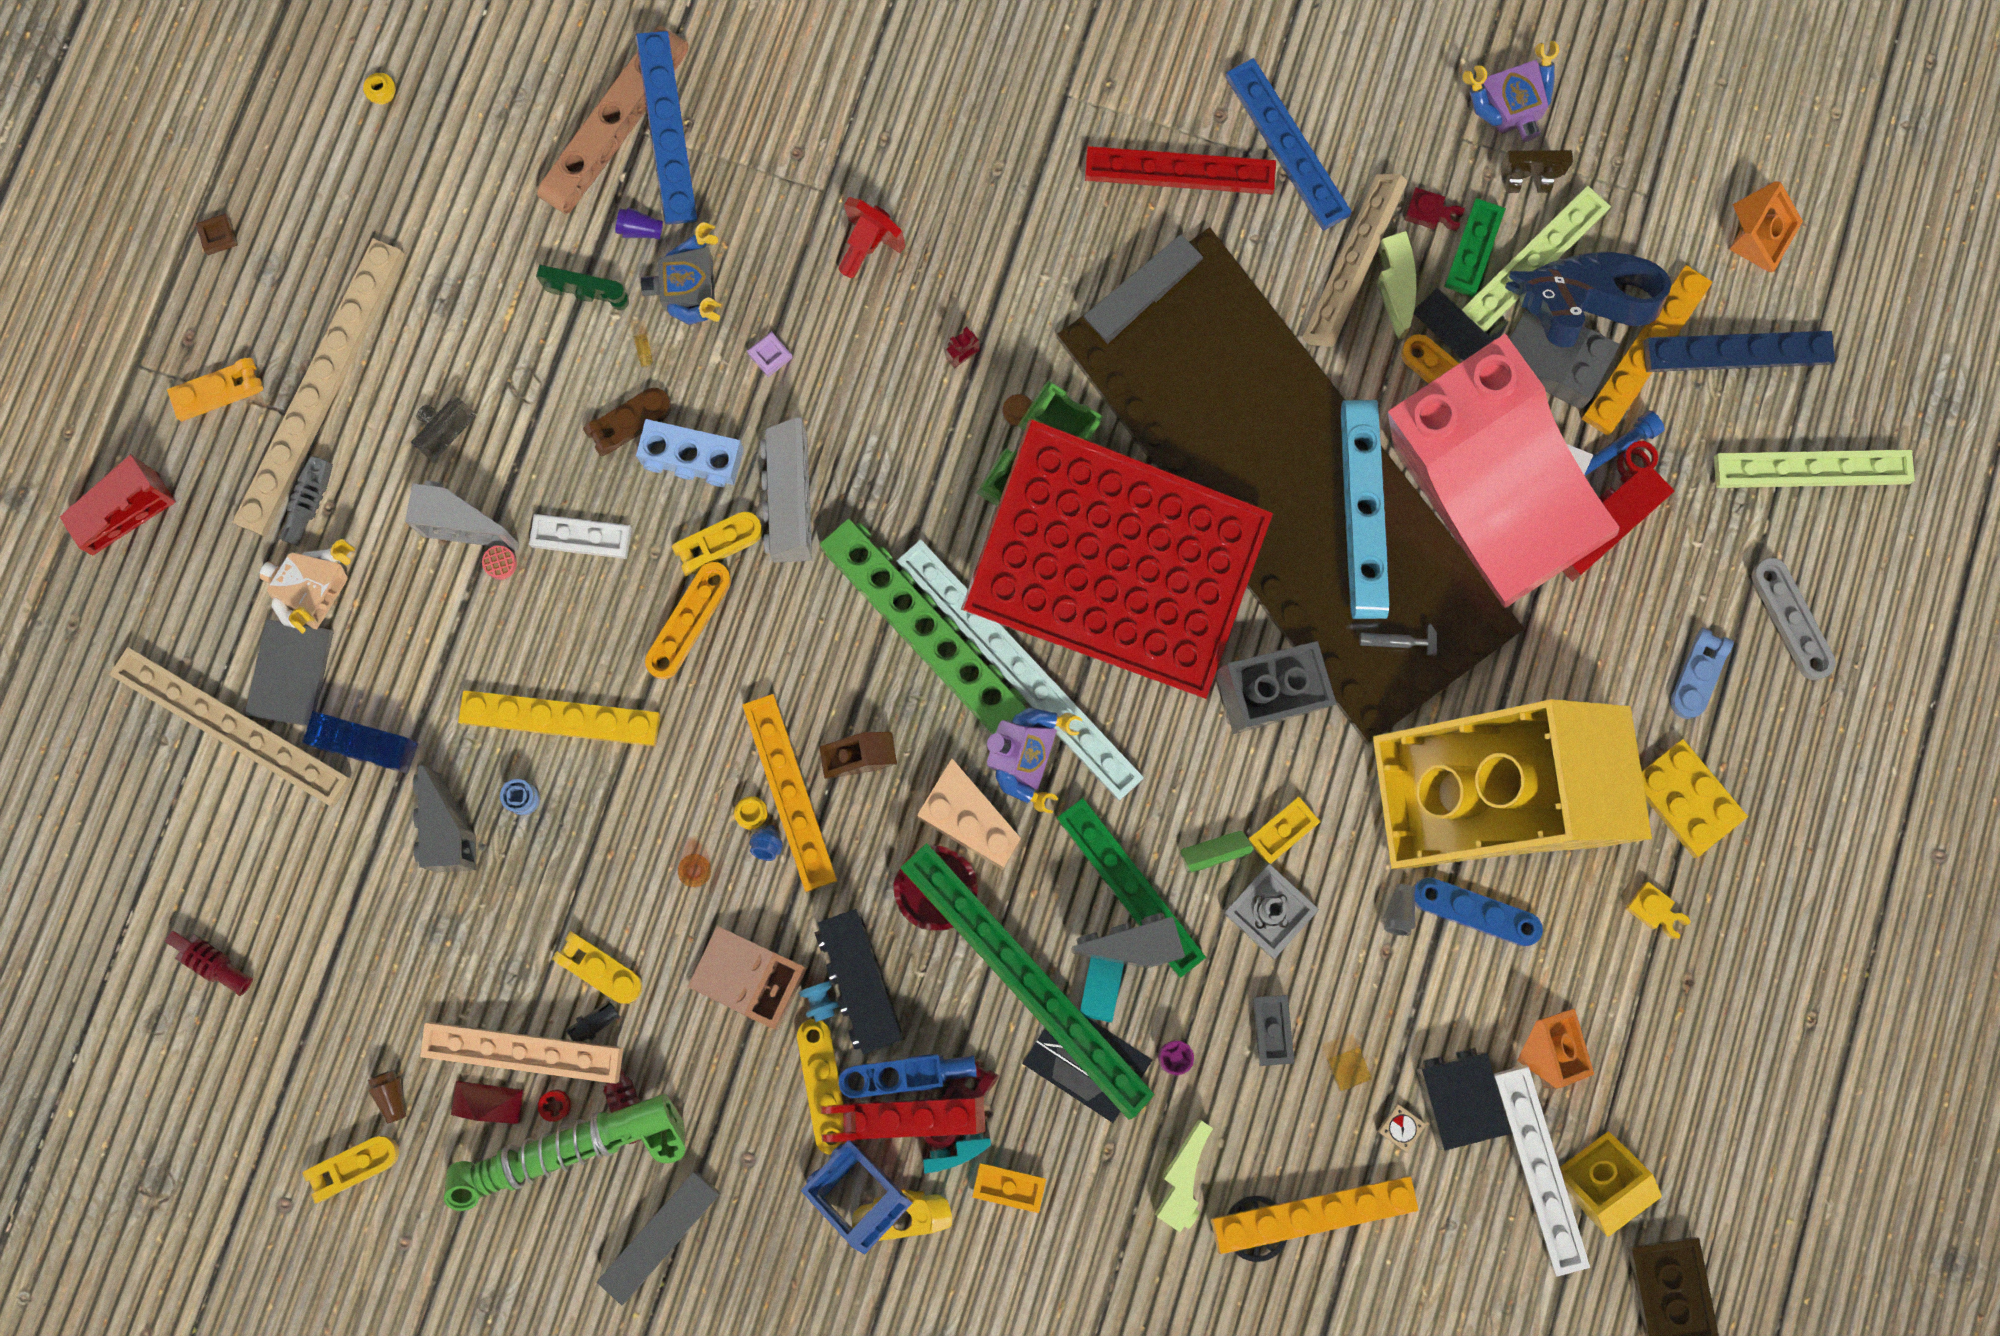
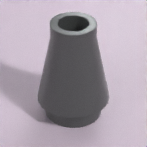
(1400, 914)

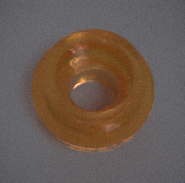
(685, 865)

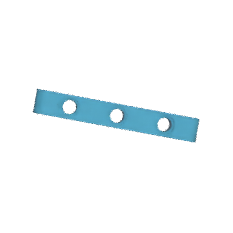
(1364, 531)

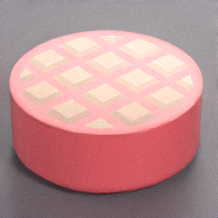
(499, 562)

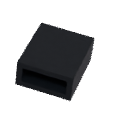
(1462, 1099)

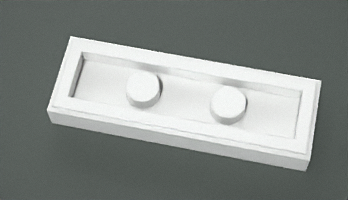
(580, 536)

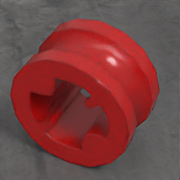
(548, 1115)

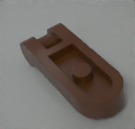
(628, 420)

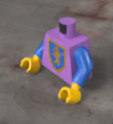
(1515, 95)
(1022, 750)

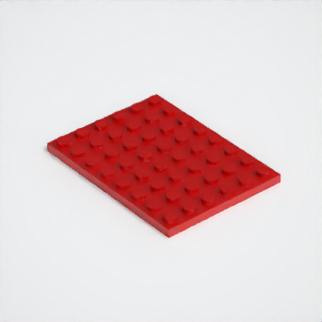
(1116, 559)

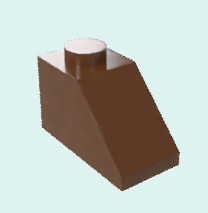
(858, 754)

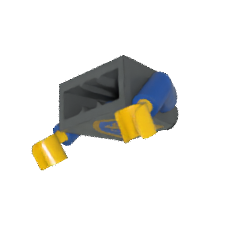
(687, 279)

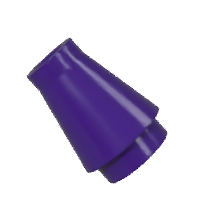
(635, 224)

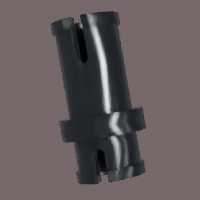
(588, 1026)

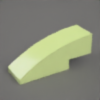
(1398, 281)

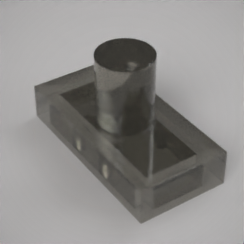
(441, 427)

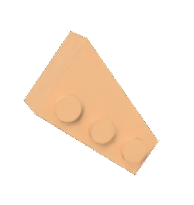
(969, 818)

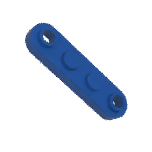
(1477, 912)

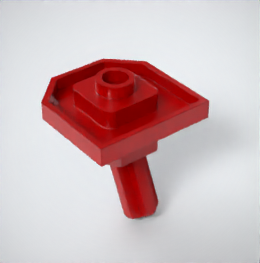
(871, 228)

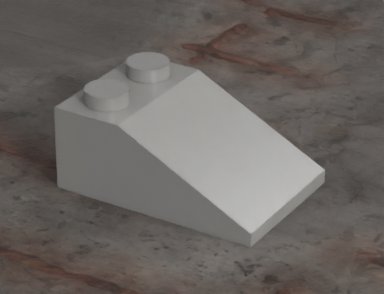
(444, 516)

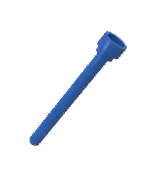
(1648, 426)

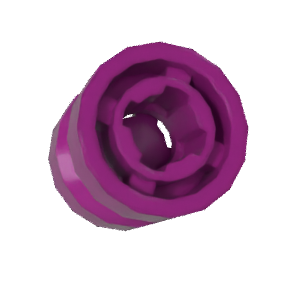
(1181, 1059)

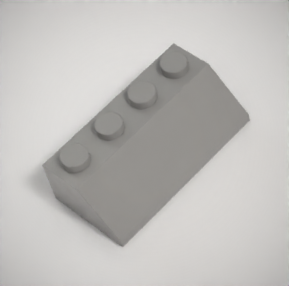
(788, 492)

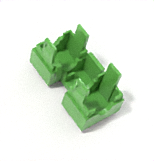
(1052, 409)

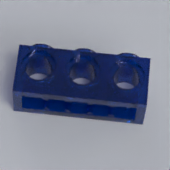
(360, 742)

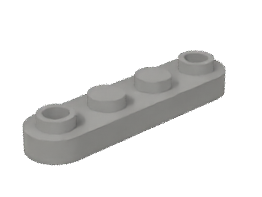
(1793, 619)

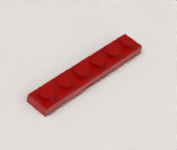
(1180, 170)

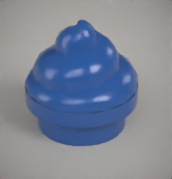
(766, 843)

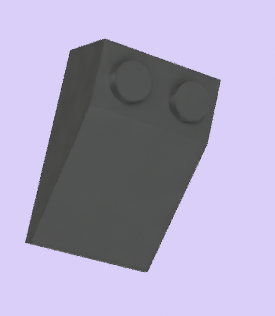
(1565, 372)
(1275, 687)

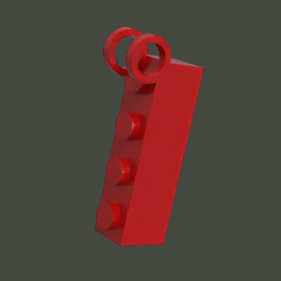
(1629, 504)
(908, 1118)

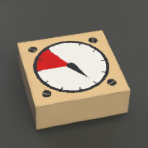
(1401, 1128)

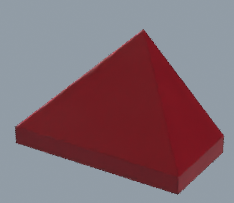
(487, 1102)

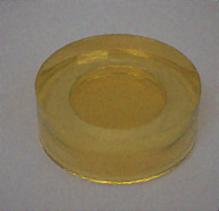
(643, 350)

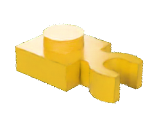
(1654, 908)

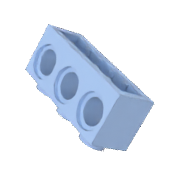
(680, 440)

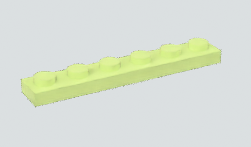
(1546, 247)
(1814, 468)

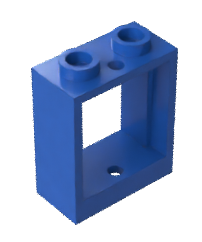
(878, 1219)

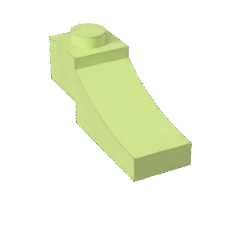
(1179, 1206)

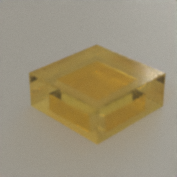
(1349, 1069)

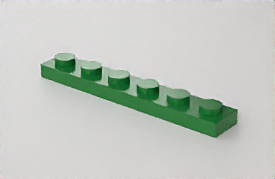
(1123, 877)

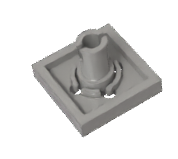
(1295, 910)

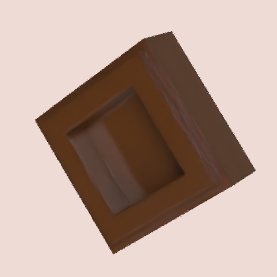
(216, 234)

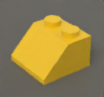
(1609, 1183)

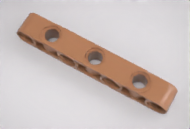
(599, 139)

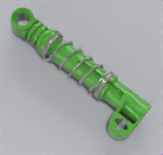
(599, 1137)

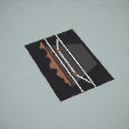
(1058, 1067)

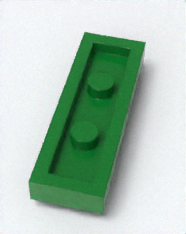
(1474, 247)

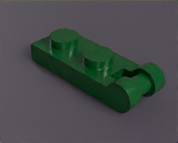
(583, 286)

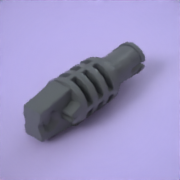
(306, 499)

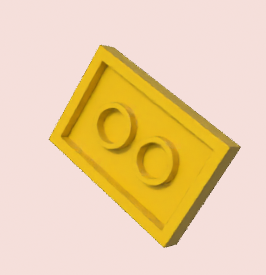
(1690, 799)

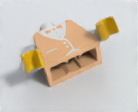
(307, 584)

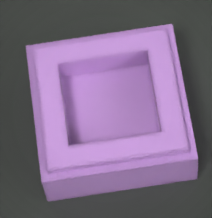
(769, 354)

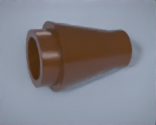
(388, 1095)

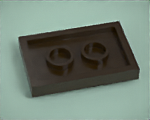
(1673, 1288)

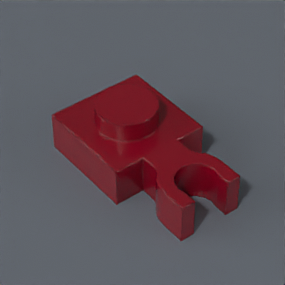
(1428, 209)
(962, 347)

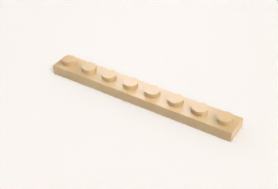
(230, 727)

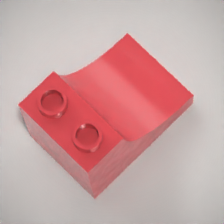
(1500, 471)

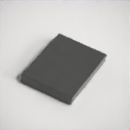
(288, 673)

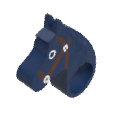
(1588, 283)

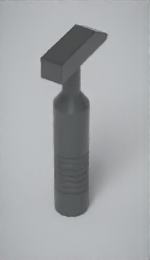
(1401, 641)

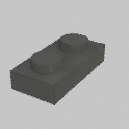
(1273, 1030)

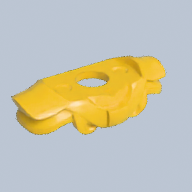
(928, 1215)

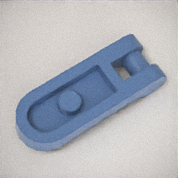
(1699, 674)

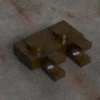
(1524, 163)

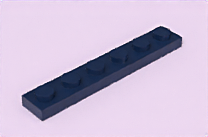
(1738, 351)

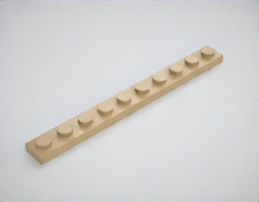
(318, 388)

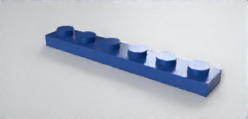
(666, 127)
(1288, 144)

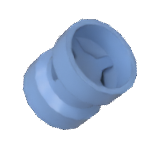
(525, 799)

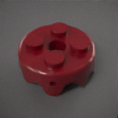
(917, 906)

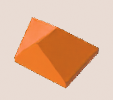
(1767, 226)
(1557, 1051)

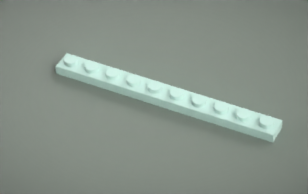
(1020, 671)

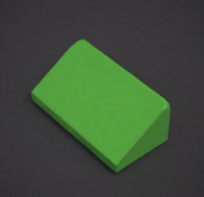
(1216, 851)

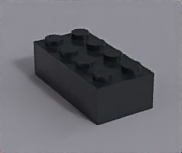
(860, 982)

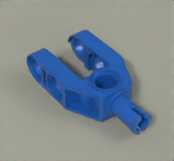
(915, 1074)

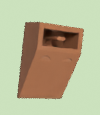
(747, 978)

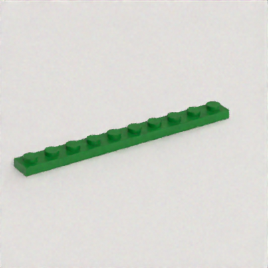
(1027, 981)

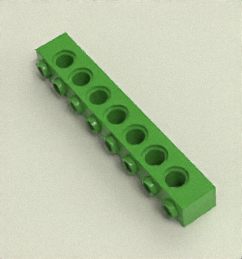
(852, 537)

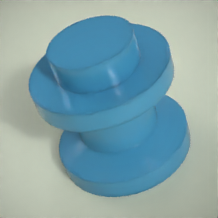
(819, 1001)

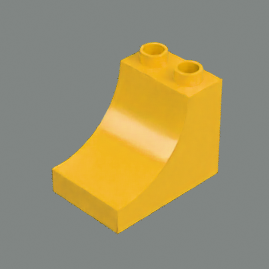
(1512, 783)

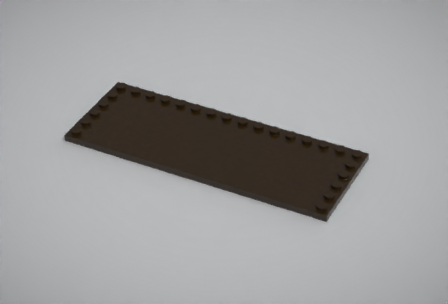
(1241, 407)

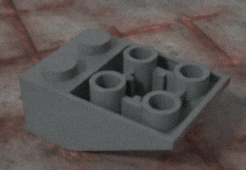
(443, 831)
(1141, 946)

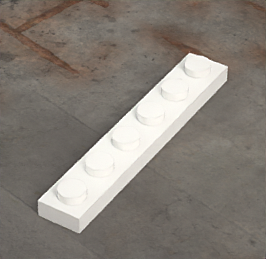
(1541, 1170)

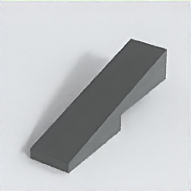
(1143, 288)
(658, 1238)

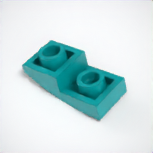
(1101, 989)
(966, 1150)

